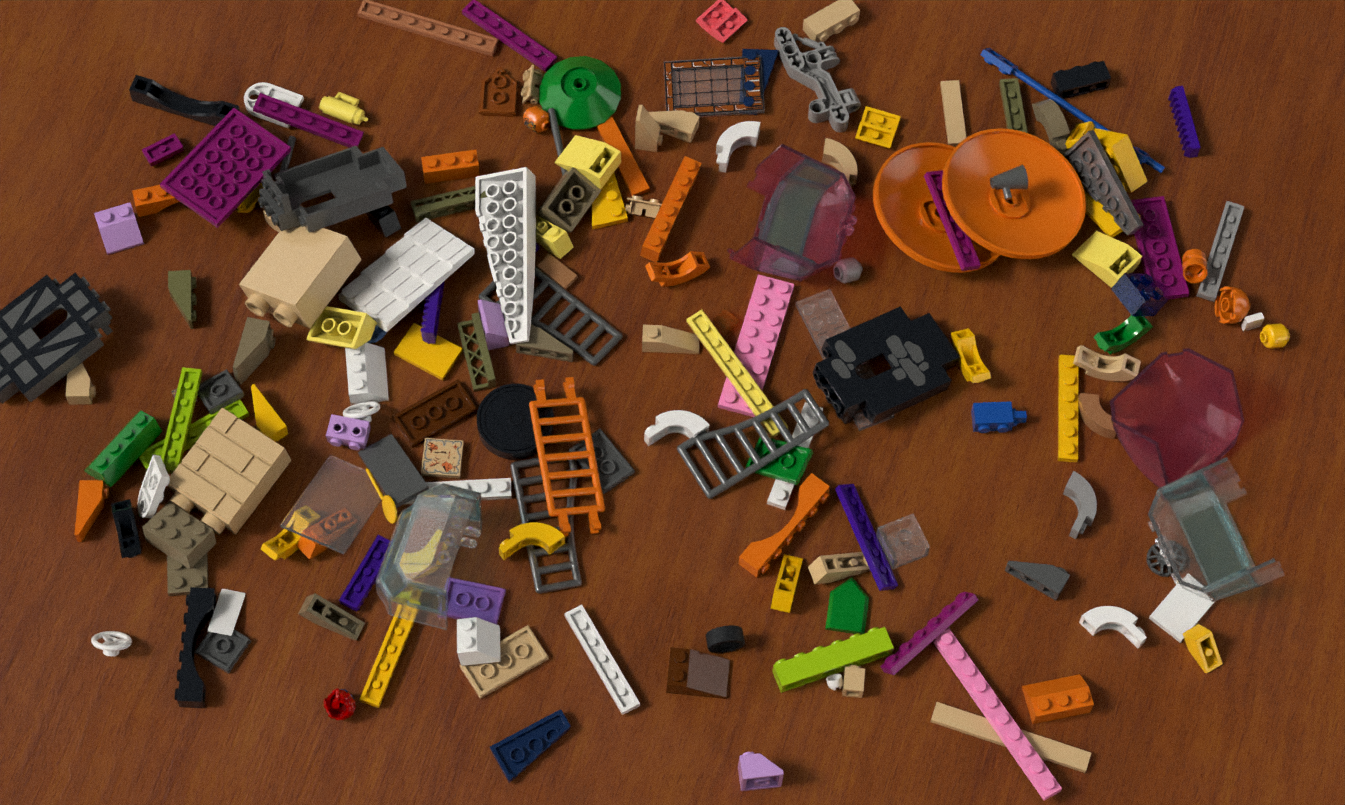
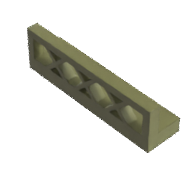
(446, 206)
(484, 353)

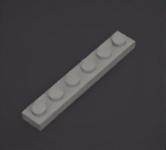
(1220, 250)

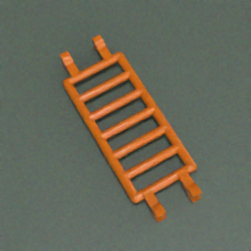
(562, 513)

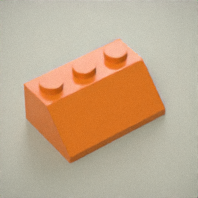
(1058, 699)

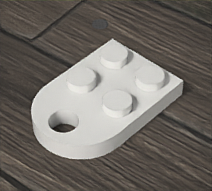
(272, 91)
(152, 487)

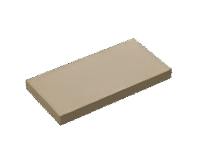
(518, 655)

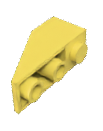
(552, 238)

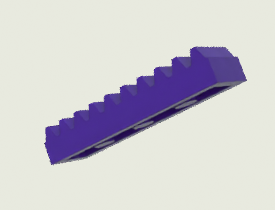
(1184, 122)
(431, 315)
(365, 575)

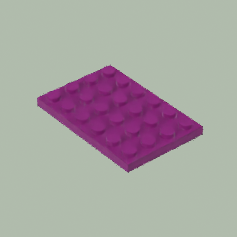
(225, 167)

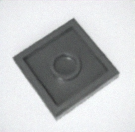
(219, 391)
(223, 649)

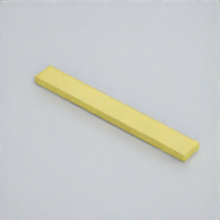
(733, 369)

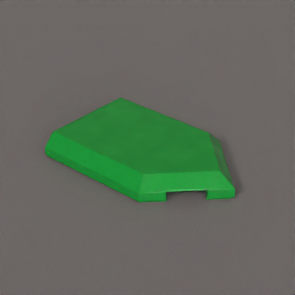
(847, 608)

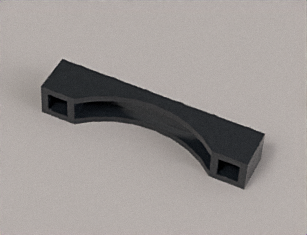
(157, 96)
(201, 606)

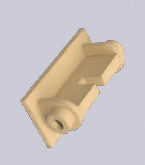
(529, 91)
(637, 205)

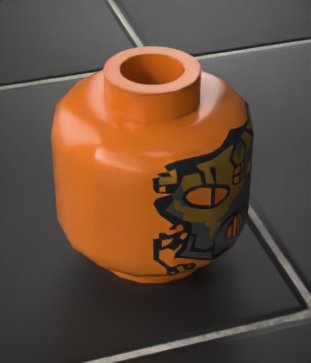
(536, 119)

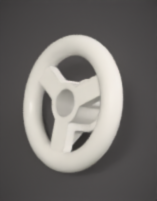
(361, 410)
(111, 645)

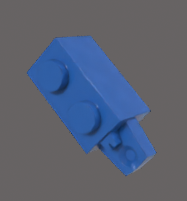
(995, 417)

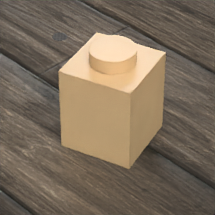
(853, 681)

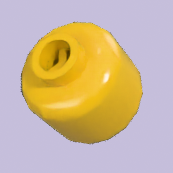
(1274, 336)

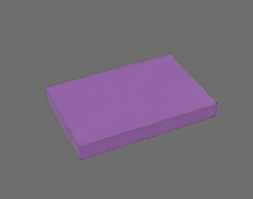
(474, 600)

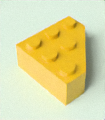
(1123, 158)

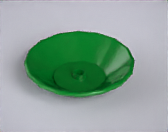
(581, 106)

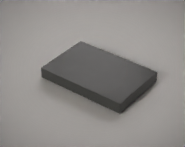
(611, 464)

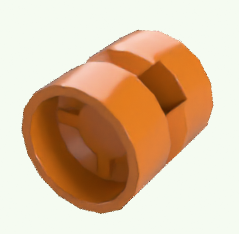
(1194, 265)

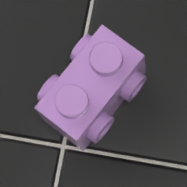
(348, 432)

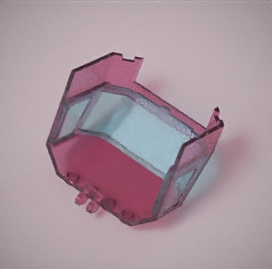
(801, 216)

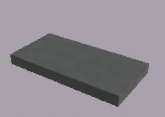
(393, 470)

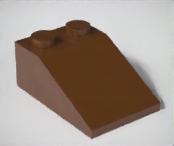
(697, 674)

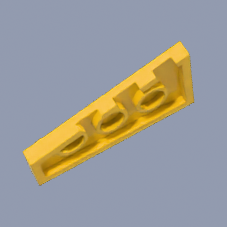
(608, 206)

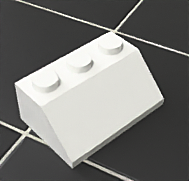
(367, 374)

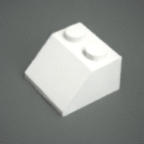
(478, 641)

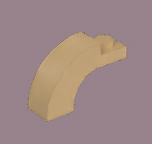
(840, 158)
(1107, 367)

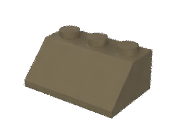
(568, 200)

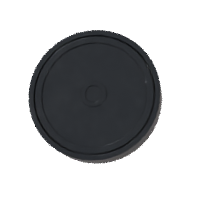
(506, 422)

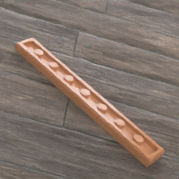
(428, 27)

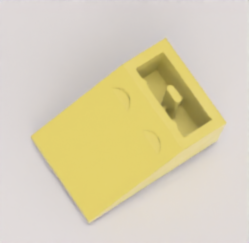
(591, 158)
(1107, 257)

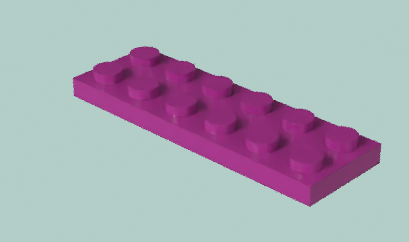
(1159, 247)

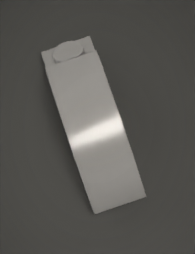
(1084, 497)

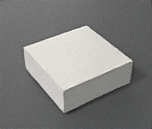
(1252, 321)

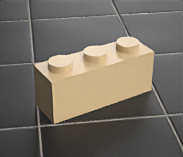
(831, 20)

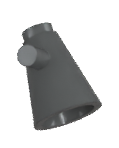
(1011, 179)

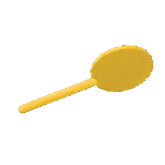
(387, 502)

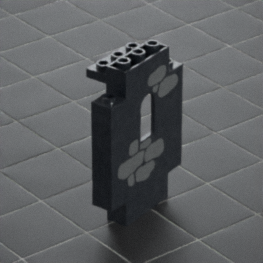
(913, 349)

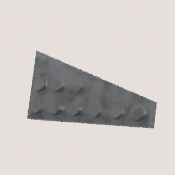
(1102, 181)

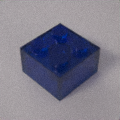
(1139, 294)

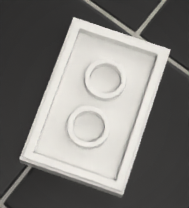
(1180, 612)

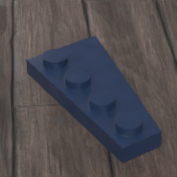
(768, 60)
(525, 746)

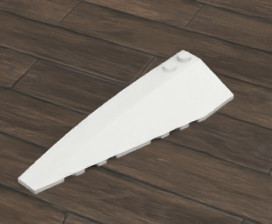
(510, 239)

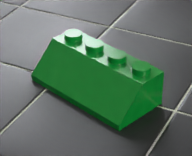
(124, 449)

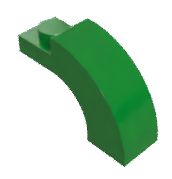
(1123, 335)

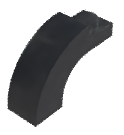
(126, 528)

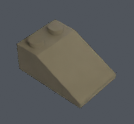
(253, 348)

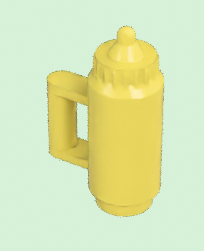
(343, 107)

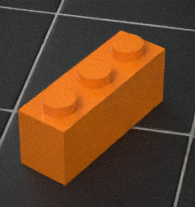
(450, 166)

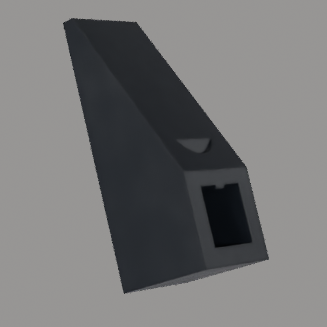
(384, 220)

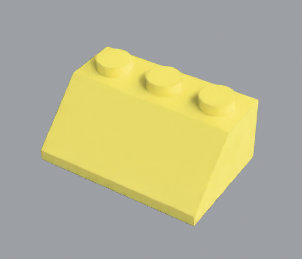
(342, 328)

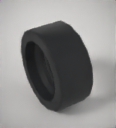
(725, 639)

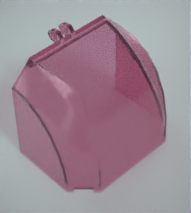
(1178, 415)

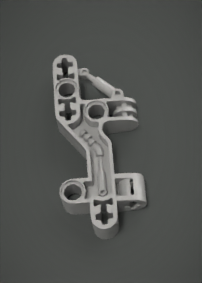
(830, 101)

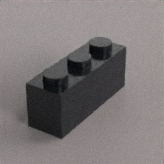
(1081, 80)

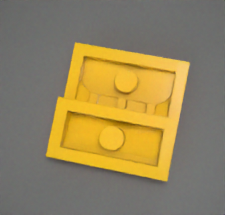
(878, 127)

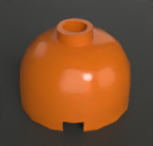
(1231, 305)

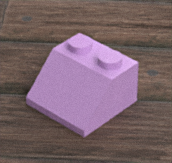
(118, 228)
(493, 324)
(758, 772)

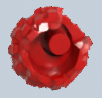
(339, 704)

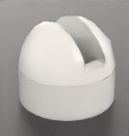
(834, 681)

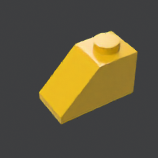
(1203, 647)

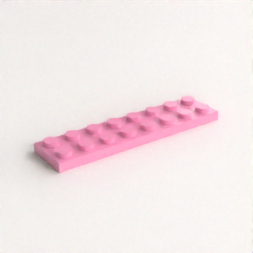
(758, 337)

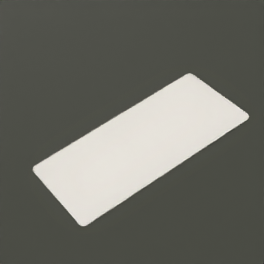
(226, 612)

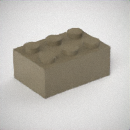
(179, 535)

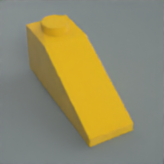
(266, 418)
(786, 583)

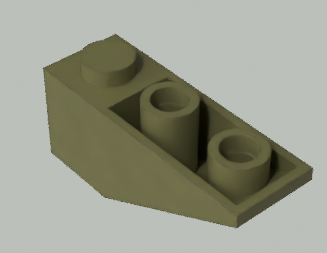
(181, 291)

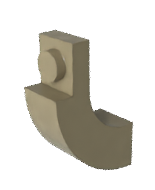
(1054, 122)

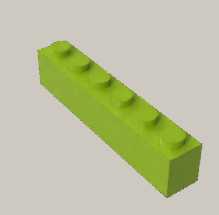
(832, 659)

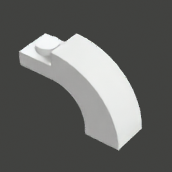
(734, 137)
(675, 422)
(1113, 618)

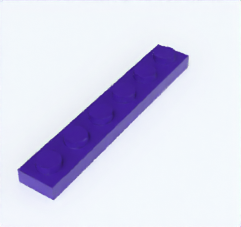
(866, 537)

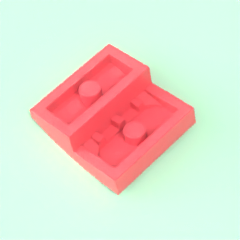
(721, 20)

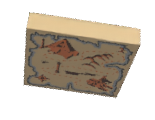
(442, 458)

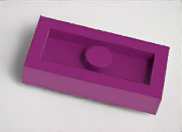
(162, 150)

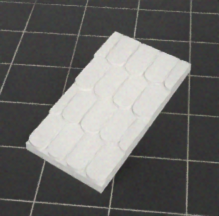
(406, 274)

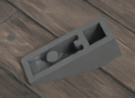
(1042, 577)

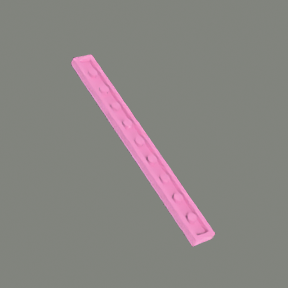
(997, 715)

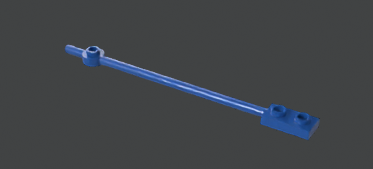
(1007, 67)

